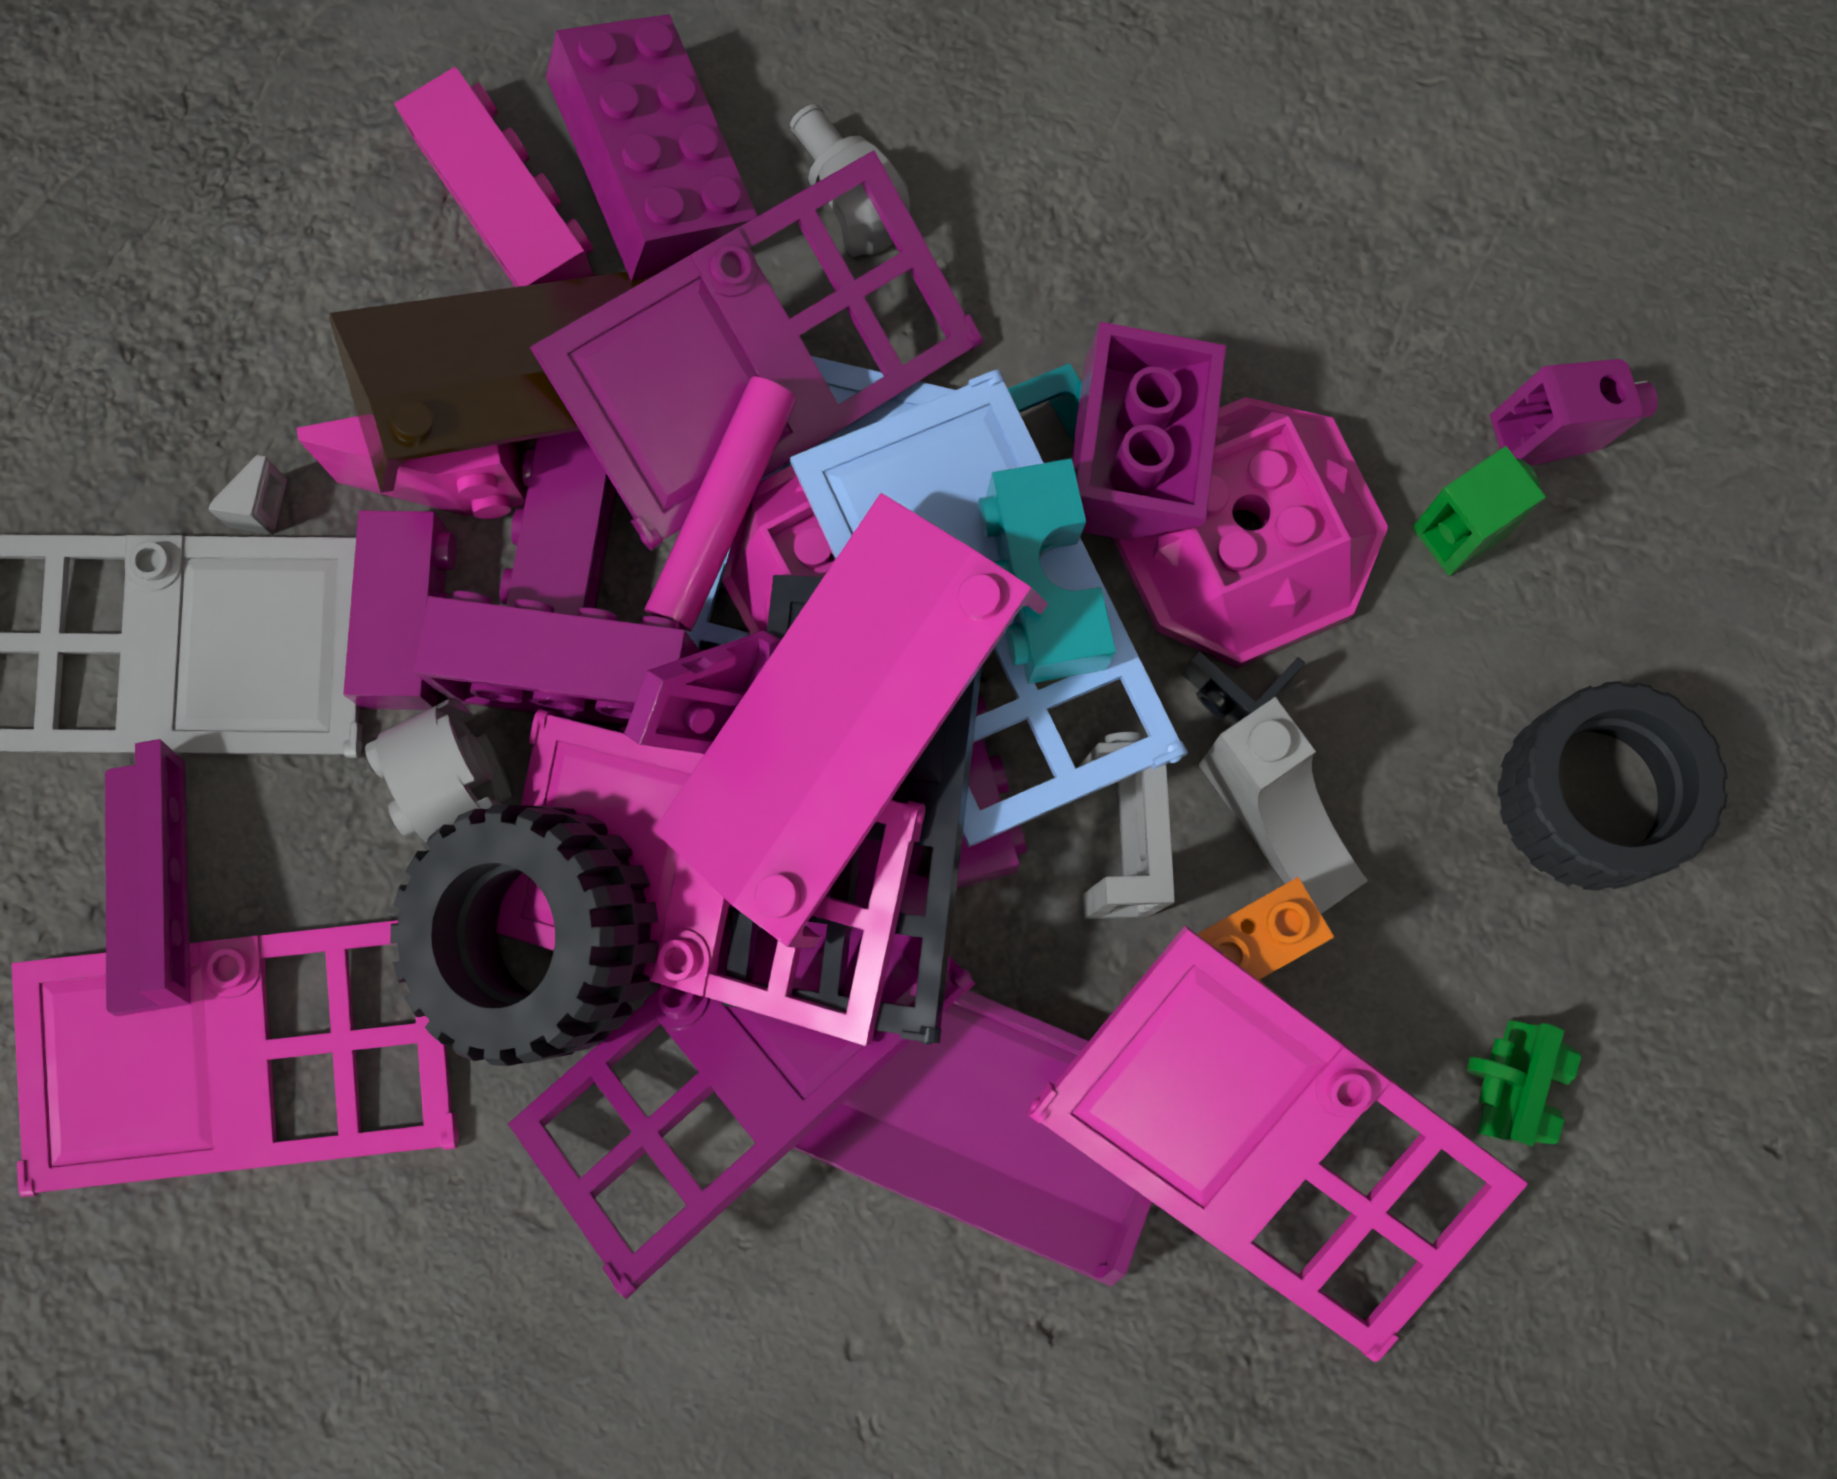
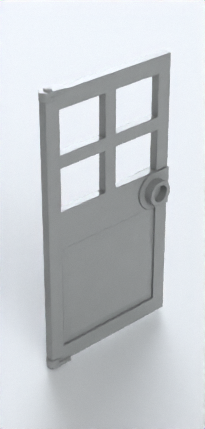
(217, 645)

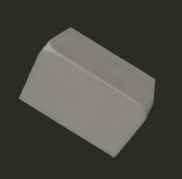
(252, 498)

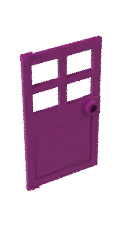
(671, 357)
(764, 1070)

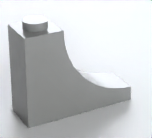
(1269, 785)

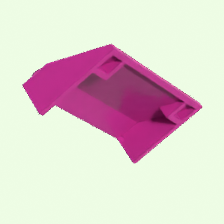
(840, 716)

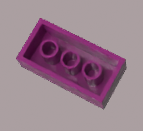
(646, 140)
(542, 659)

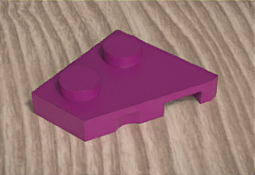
(693, 697)

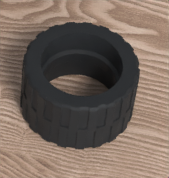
(1672, 745)

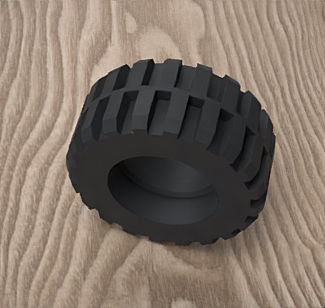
(451, 933)

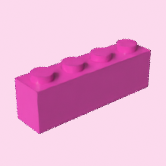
(491, 182)

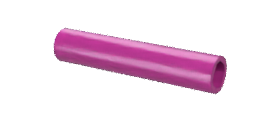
(721, 502)

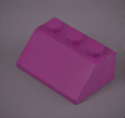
(1146, 431)

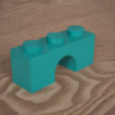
(1030, 514)

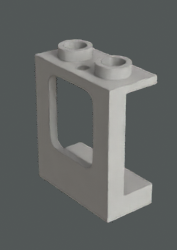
(1145, 843)

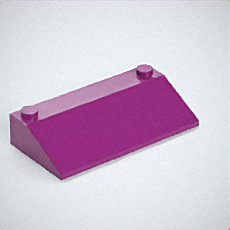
(957, 1137)

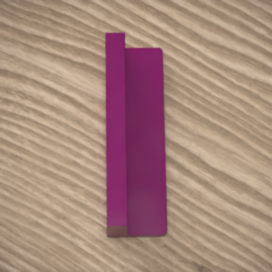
(147, 883)

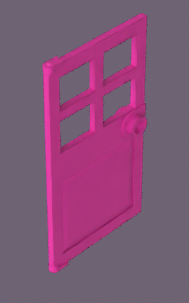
(630, 791)
(195, 1081)
(1232, 1098)

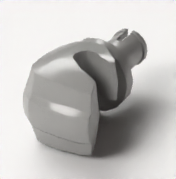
(856, 214)

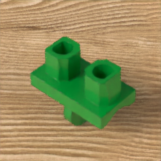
(1519, 1082)

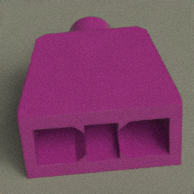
(1572, 410)

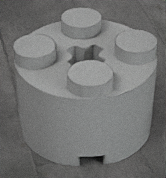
(437, 769)

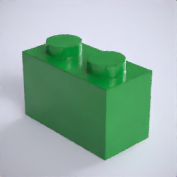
(1479, 510)

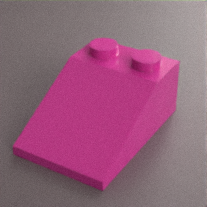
(464, 482)

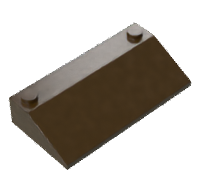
(460, 368)

